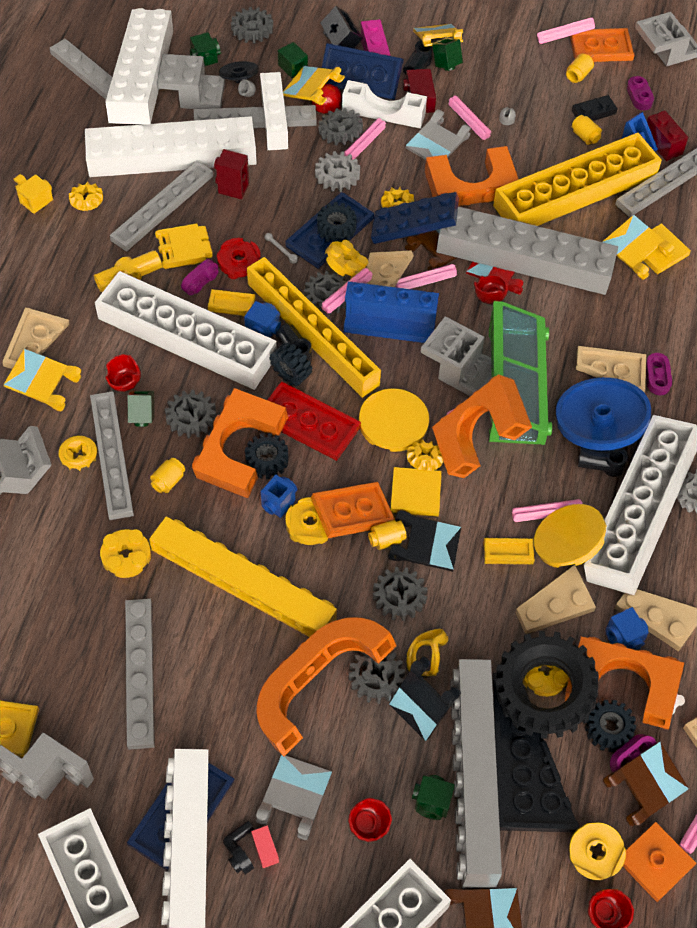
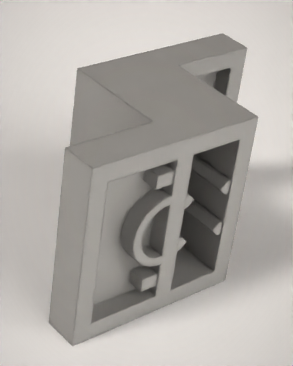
(667, 38)
(189, 78)
(459, 356)
(23, 462)
(44, 767)

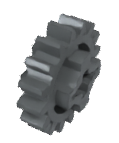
(252, 25)
(340, 126)
(322, 287)
(200, 408)
(408, 587)
(372, 685)

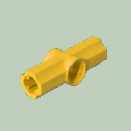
(133, 267)

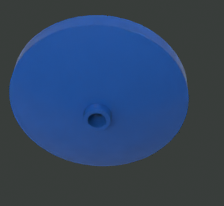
(603, 413)

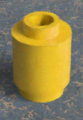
(579, 68)
(586, 129)
(167, 475)
(387, 534)

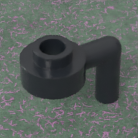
(239, 859)

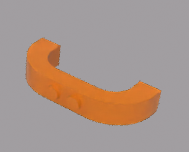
(306, 663)

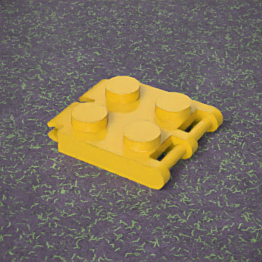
(184, 245)

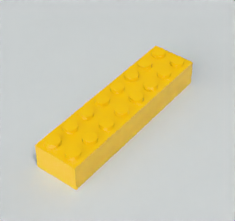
(578, 181)

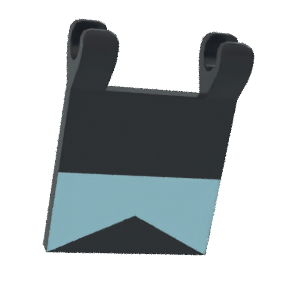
(429, 542)
(420, 703)

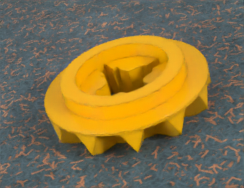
(389, 196)
(92, 200)
(75, 444)
(424, 462)

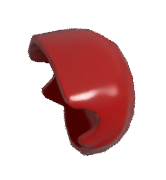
(333, 100)
(491, 289)
(123, 373)
(370, 820)
(610, 909)

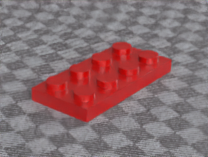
(315, 422)

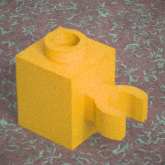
(33, 192)

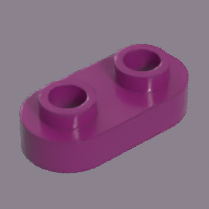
(640, 93)
(199, 277)
(658, 376)
(631, 750)

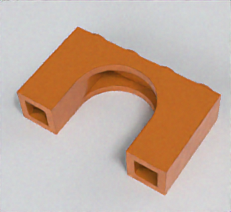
(442, 180)
(239, 412)
(456, 429)
(658, 672)

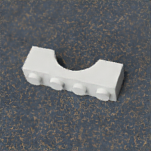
(274, 111)
(405, 111)

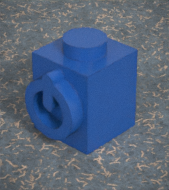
(263, 319)
(278, 495)
(627, 629)

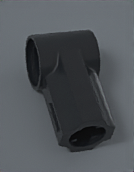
(420, 57)
(289, 334)
(603, 460)

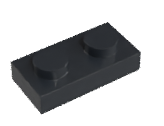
(595, 108)

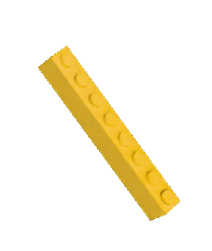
(315, 327)
(241, 577)

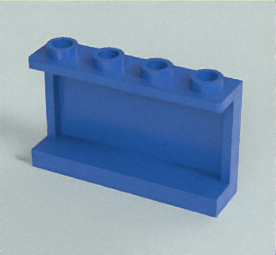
(390, 312)

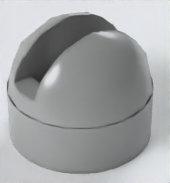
(246, 88)
(507, 120)

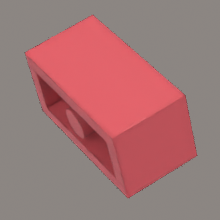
(265, 846)

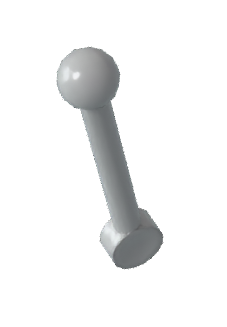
(292, 257)

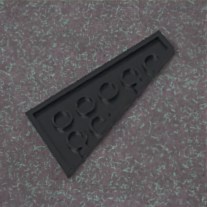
(527, 779)

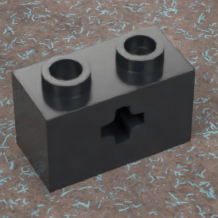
(341, 29)

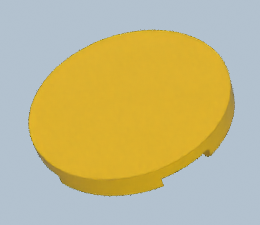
(393, 419)
(570, 535)

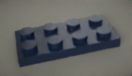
(375, 69)
(415, 217)
(309, 244)
(149, 835)

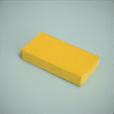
(230, 302)
(508, 551)

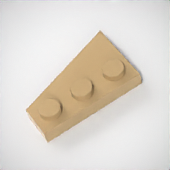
(388, 267)
(35, 333)
(612, 364)
(556, 603)
(665, 618)

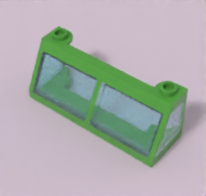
(520, 354)

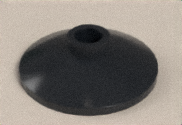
(238, 71)

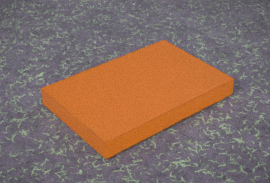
(603, 44)
(351, 509)

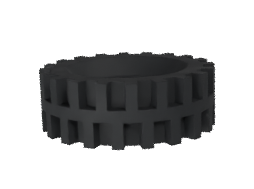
(552, 652)

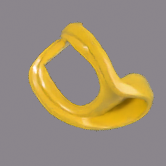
(431, 638)

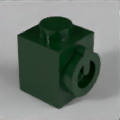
(206, 47)
(433, 797)

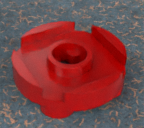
(232, 248)

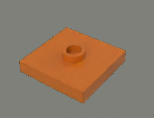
(657, 862)

